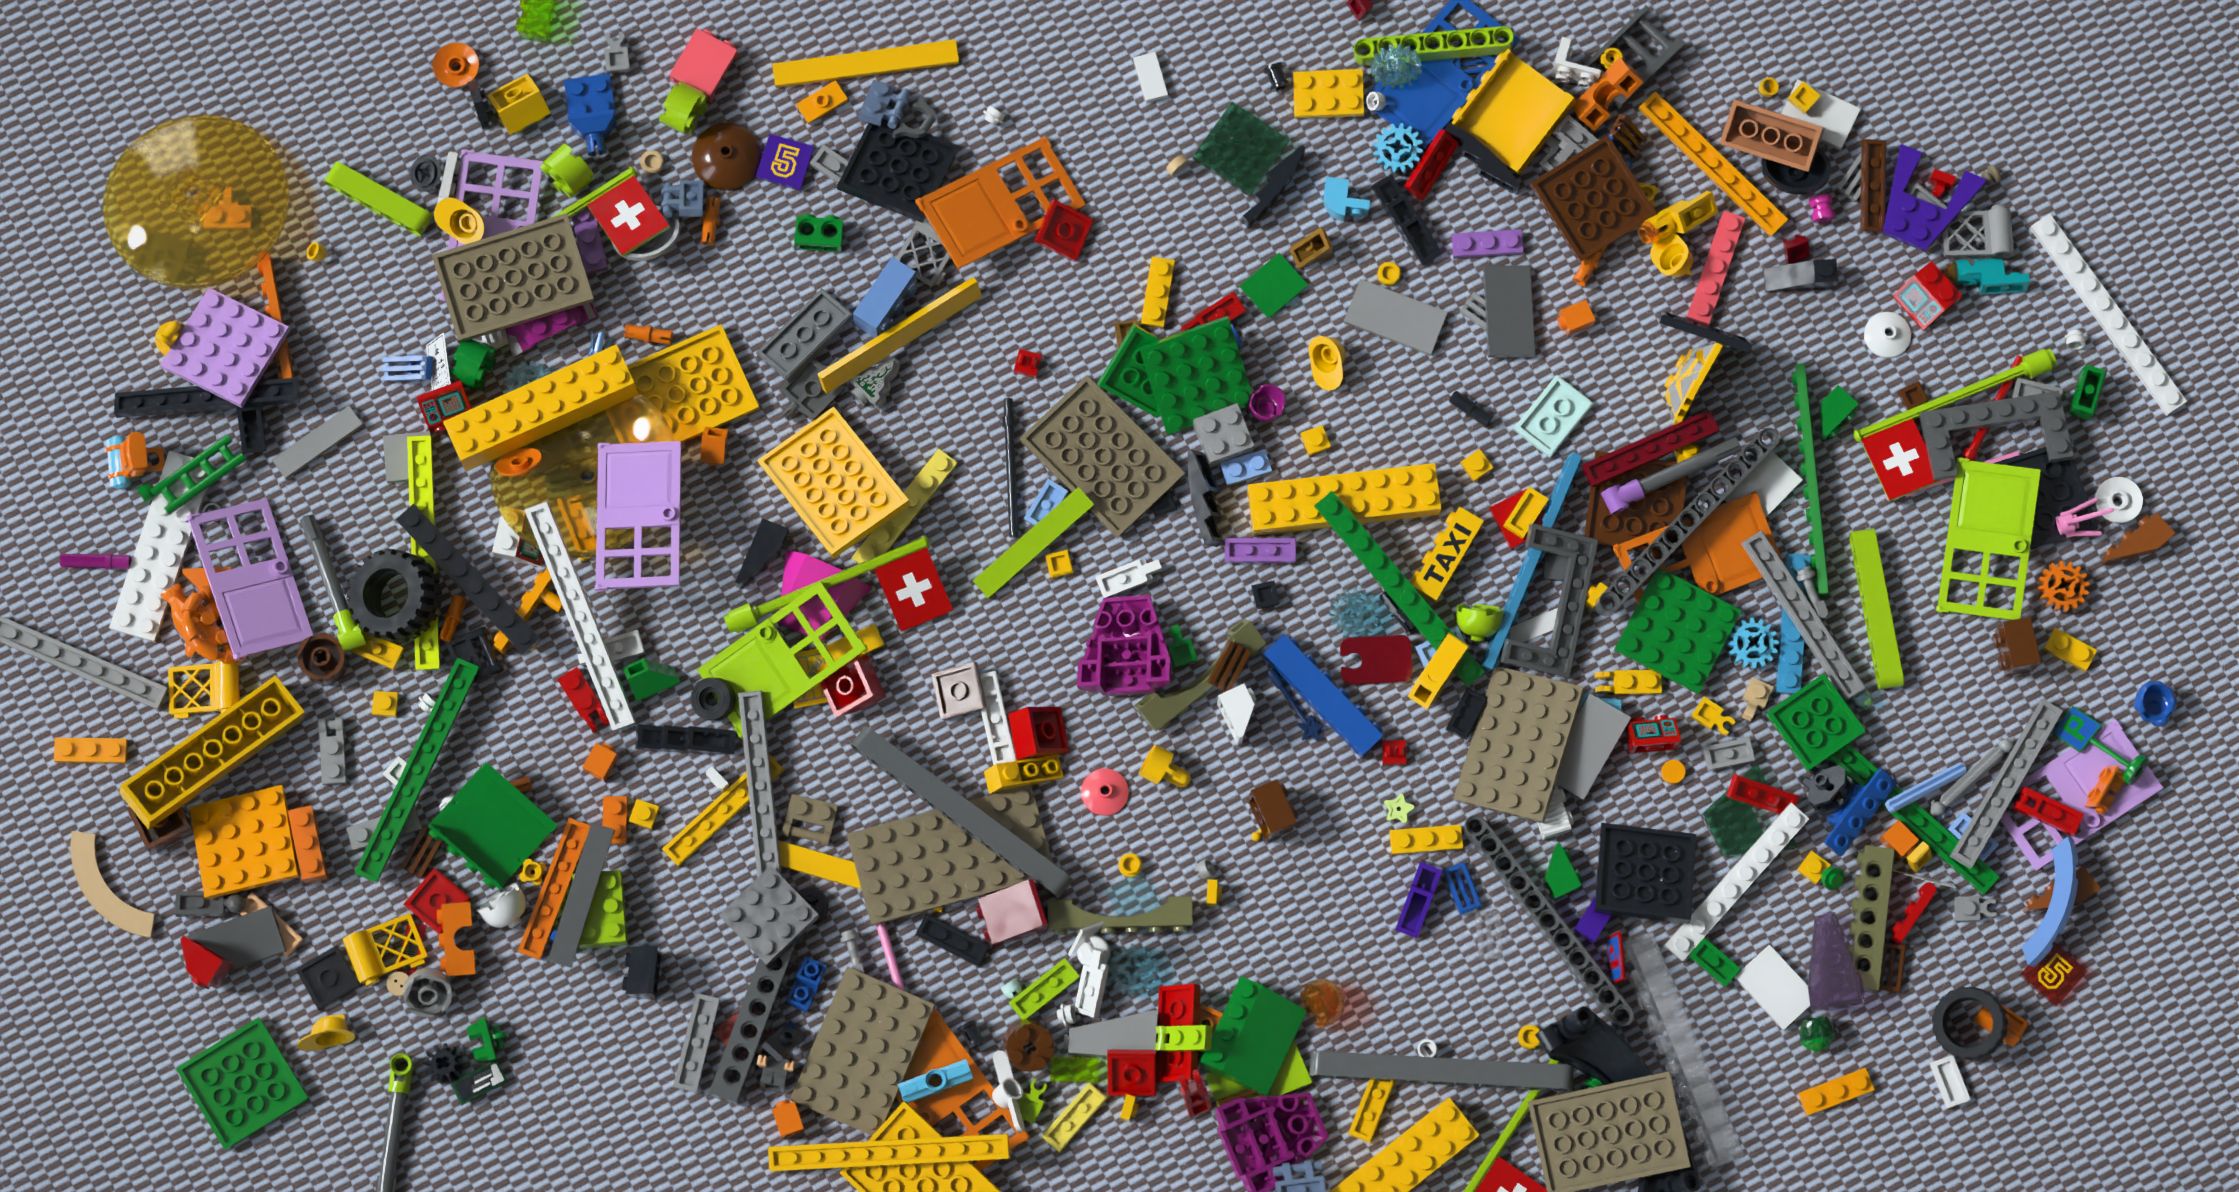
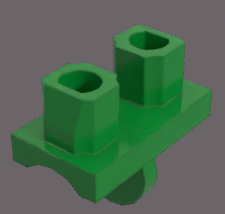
(482, 1030)

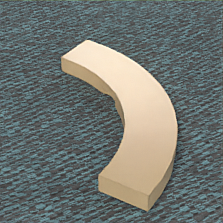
(99, 894)

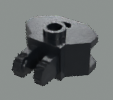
(1826, 787)

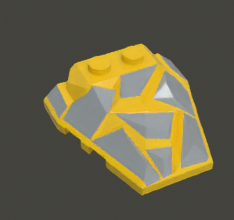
(1689, 378)

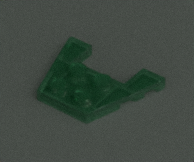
(1734, 822)

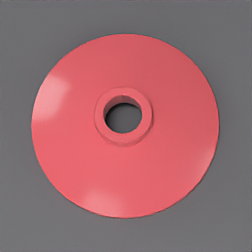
(1100, 803)

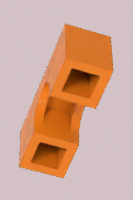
(1594, 103)
(307, 844)
(453, 917)

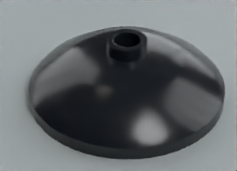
(1796, 180)

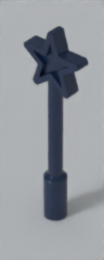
(1308, 726)

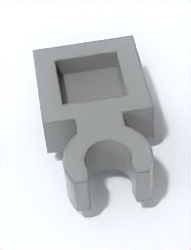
(616, 57)
(1969, 909)

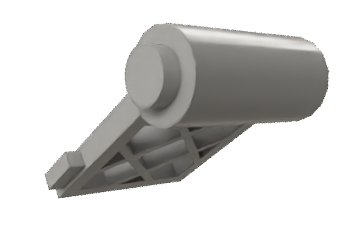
(1996, 229)
(927, 230)

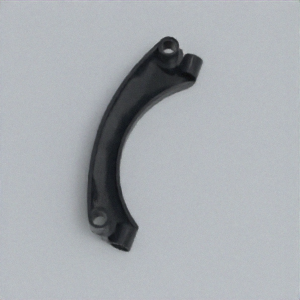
(1601, 1053)

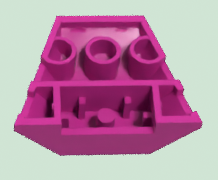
(804, 570)

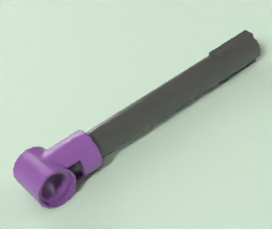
(1620, 497)

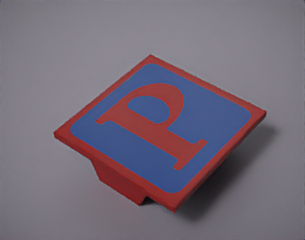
(1616, 958)

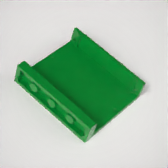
(491, 826)

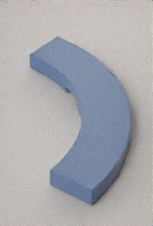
(2061, 903)

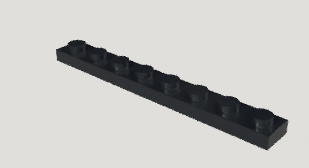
(198, 399)
(468, 579)

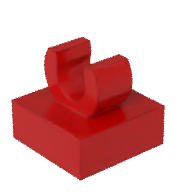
(1941, 181)
(1027, 363)
(1393, 752)

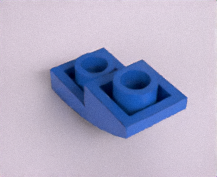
(806, 984)

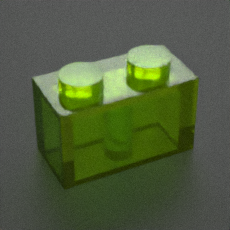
(535, 20)

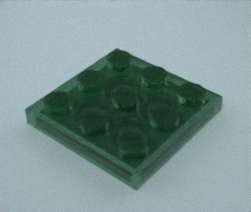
(1240, 149)

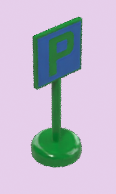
(2079, 729)

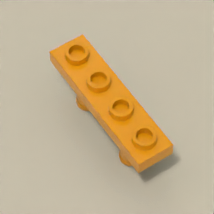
(530, 601)

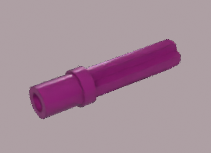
(106, 561)

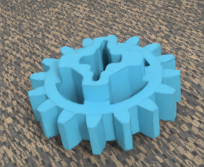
(1407, 149)
(1746, 637)

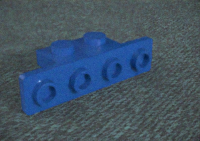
(1858, 811)

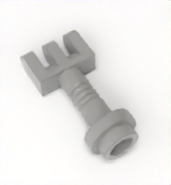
(1819, 605)
(850, 938)

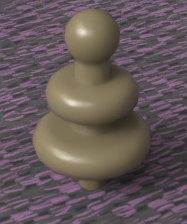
(1992, 174)

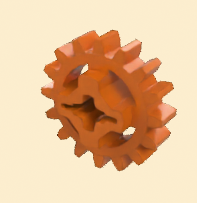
(2068, 594)

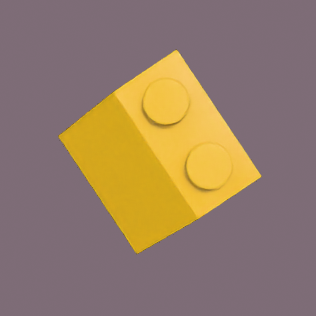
(519, 104)

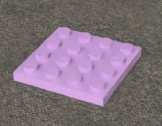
(225, 347)

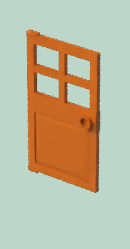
(981, 214)
(1713, 547)
(937, 1050)

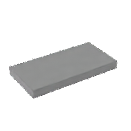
(1395, 317)
(1591, 742)

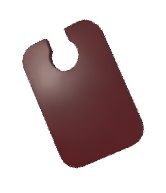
(1383, 659)

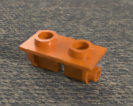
(2109, 780)

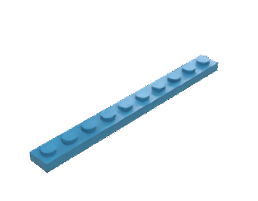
(1527, 571)

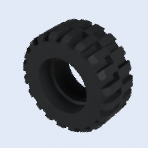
(368, 588)

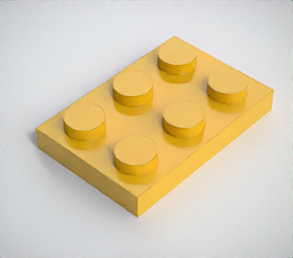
(1328, 93)

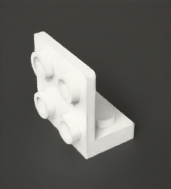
(1566, 71)

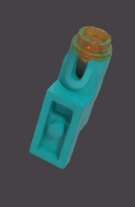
(1988, 274)

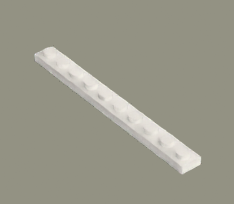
(2108, 314)
(580, 615)

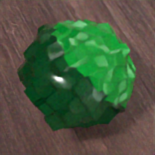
(1817, 1033)

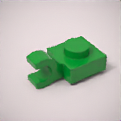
(1180, 650)

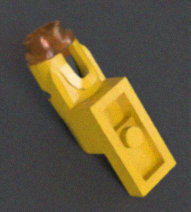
(1678, 218)

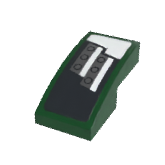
(479, 1082)

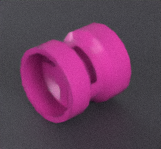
(1822, 208)

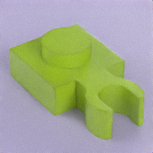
(1030, 1104)

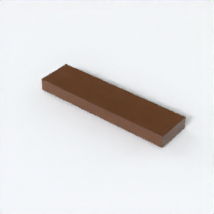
(1873, 185)

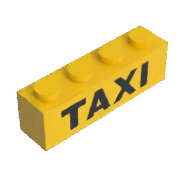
(1447, 554)

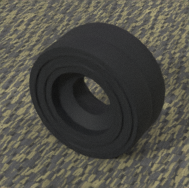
(700, 694)

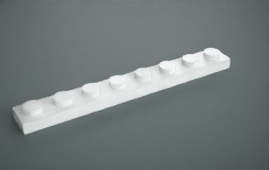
(1736, 881)

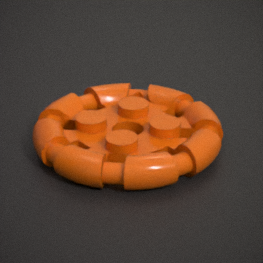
(206, 627)

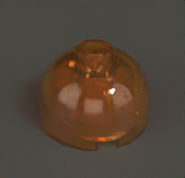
(1323, 1001)

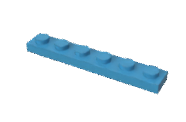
(1790, 641)

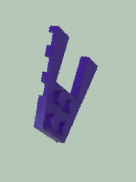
(1917, 220)

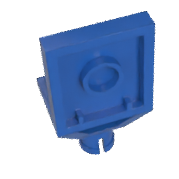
(591, 109)

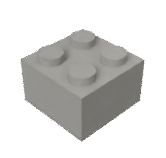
(1223, 435)

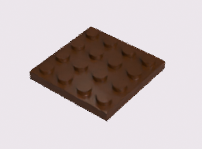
(1593, 198)
(1642, 517)

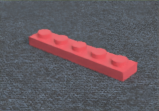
(1715, 268)

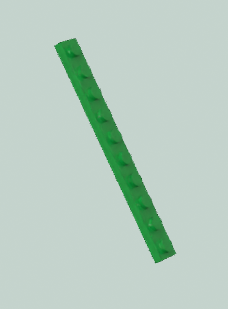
(1809, 470)
(1393, 581)
(417, 770)
(1917, 821)

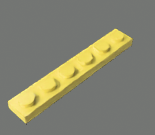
(918, 493)

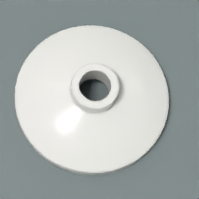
(1885, 345)
(2127, 492)

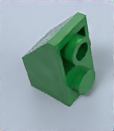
(1834, 411)
(649, 677)
(1560, 875)

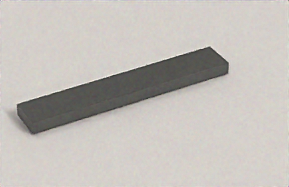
(581, 895)

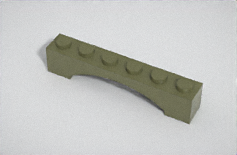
(1161, 708)
(1173, 915)

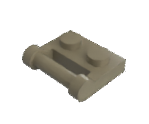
(810, 812)

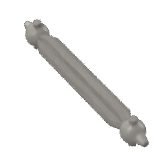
(1971, 777)

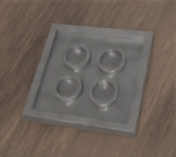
(769, 915)

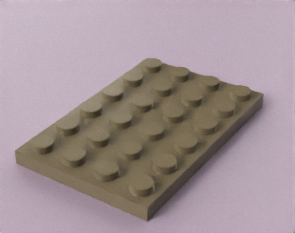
(512, 278)
(1104, 453)
(1519, 744)
(862, 1051)
(1609, 1133)

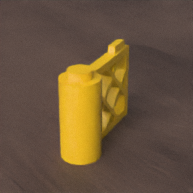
(223, 688)
(366, 957)

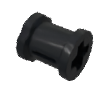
(1276, 76)
(971, 1034)

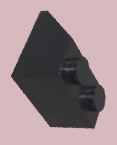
(642, 972)

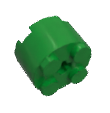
(472, 363)

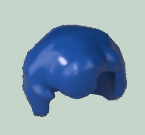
(2155, 702)

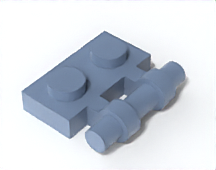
(877, 103)
(689, 202)
(1307, 1184)

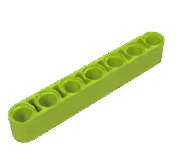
(1444, 40)
(1876, 609)

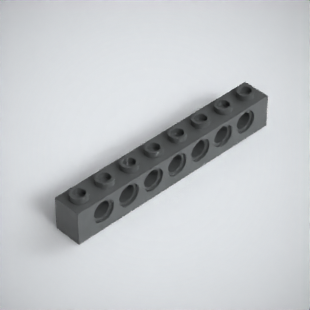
(737, 1091)

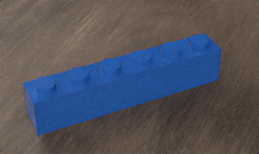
(1323, 696)

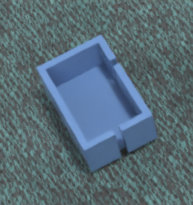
(885, 298)

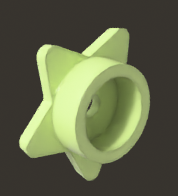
(1399, 815)

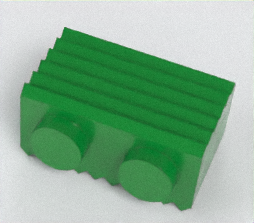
(2087, 392)

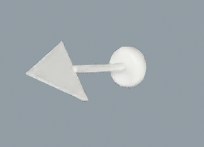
(1086, 943)

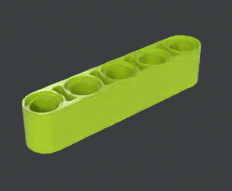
(378, 199)

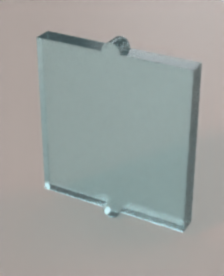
(1131, 896)

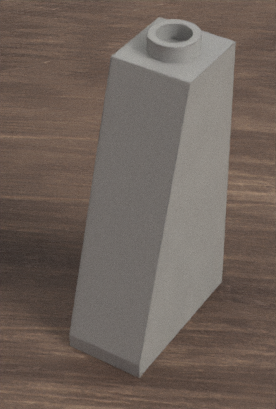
(1126, 1032)

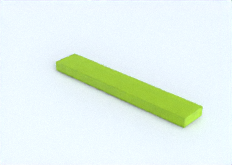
(1033, 542)

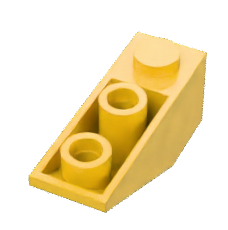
(1438, 671)
(1022, 773)

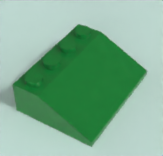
(1253, 1036)

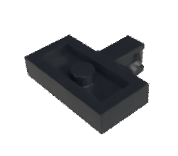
(481, 105)

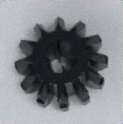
(444, 1072)

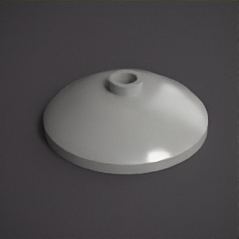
(657, 245)

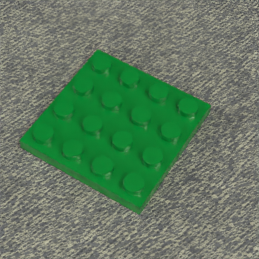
(1196, 373)
(1677, 630)
(242, 1083)

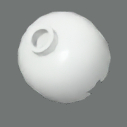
(504, 907)

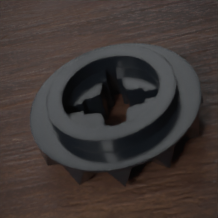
(420, 179)
(814, 895)

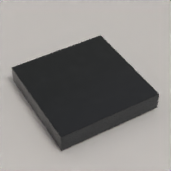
(328, 978)

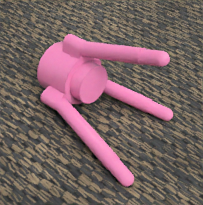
(2068, 523)

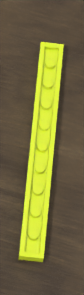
(422, 496)

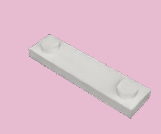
(996, 721)

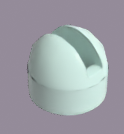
(1010, 987)

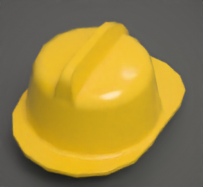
(459, 220)
(1672, 256)
(1326, 361)
(327, 1032)

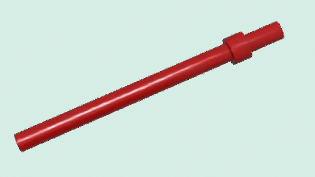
(1971, 452)

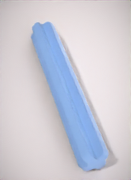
(1925, 787)

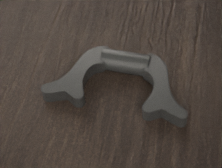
(921, 131)

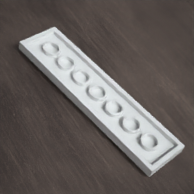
(157, 558)

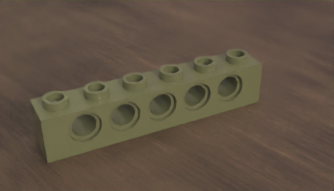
(1883, 860)

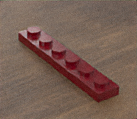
(1650, 448)

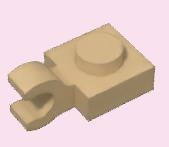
(1756, 696)

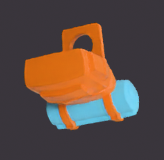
(129, 459)

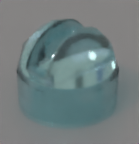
(1863, 700)

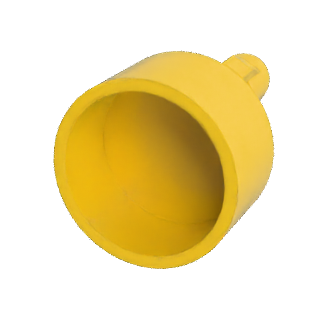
(167, 335)
(1159, 766)

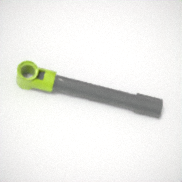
(349, 633)
(398, 1086)

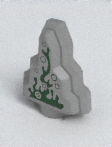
(874, 383)

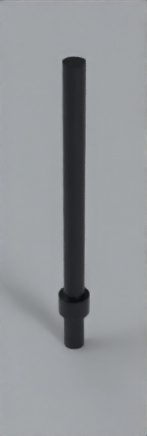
(1009, 423)

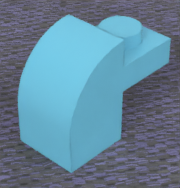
(1338, 203)

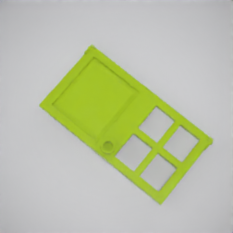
(1990, 515)
(767, 663)

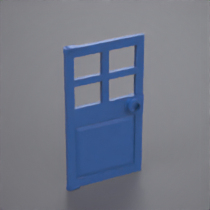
(1440, 85)

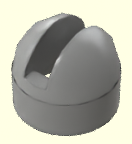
(1205, 869)

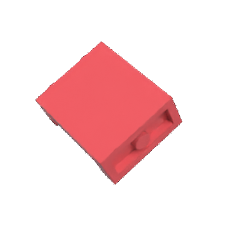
(704, 62)

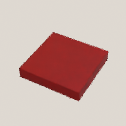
(1064, 230)
(1502, 511)
(430, 895)
(1131, 1072)

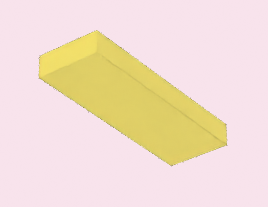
(1074, 1117)

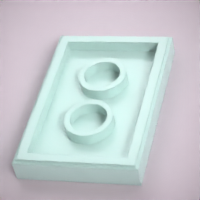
(1553, 416)

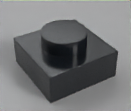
(1265, 595)

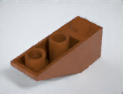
(2145, 540)
(2085, 889)

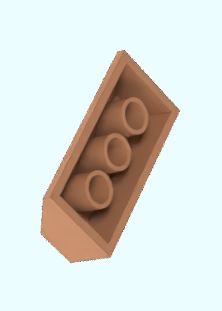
(1772, 135)

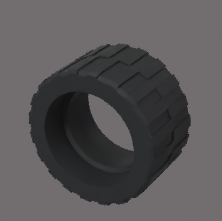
(1942, 1033)

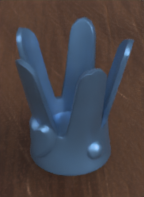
(596, 346)

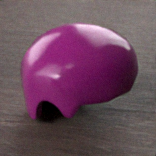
(1268, 403)

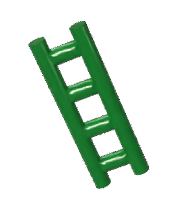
(200, 460)

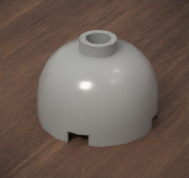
(427, 992)

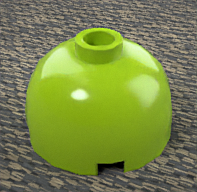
(1479, 620)

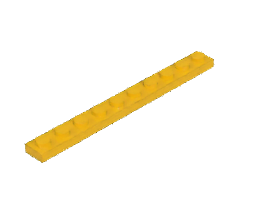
(889, 1152)

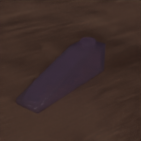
(1832, 976)

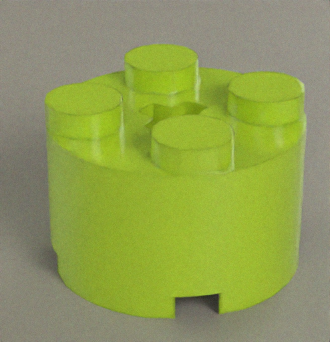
(683, 108)
(567, 170)

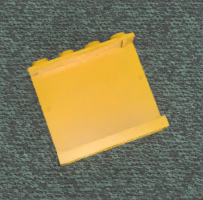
(1513, 111)

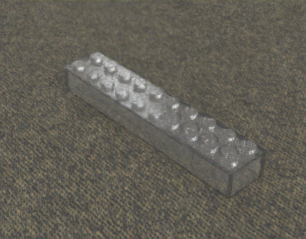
(1682, 1052)

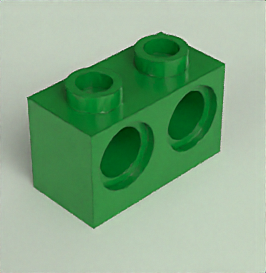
(818, 240)

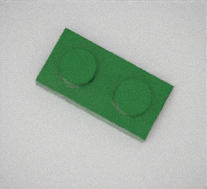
(1714, 962)

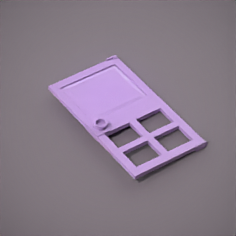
(493, 224)
(638, 490)
(257, 600)
(2073, 778)

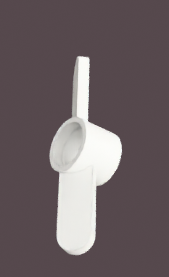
(1009, 1090)

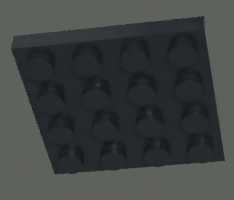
(897, 169)
(2058, 492)
(1645, 873)

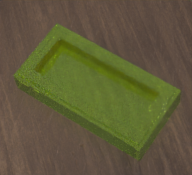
(1074, 1069)

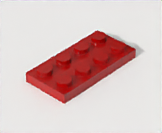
(1177, 1007)

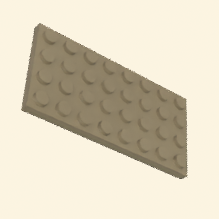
(934, 863)

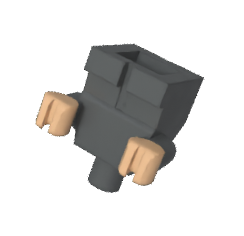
(774, 1073)

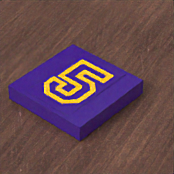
(785, 162)

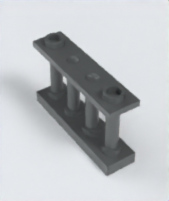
(1653, 63)

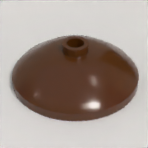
(730, 170)

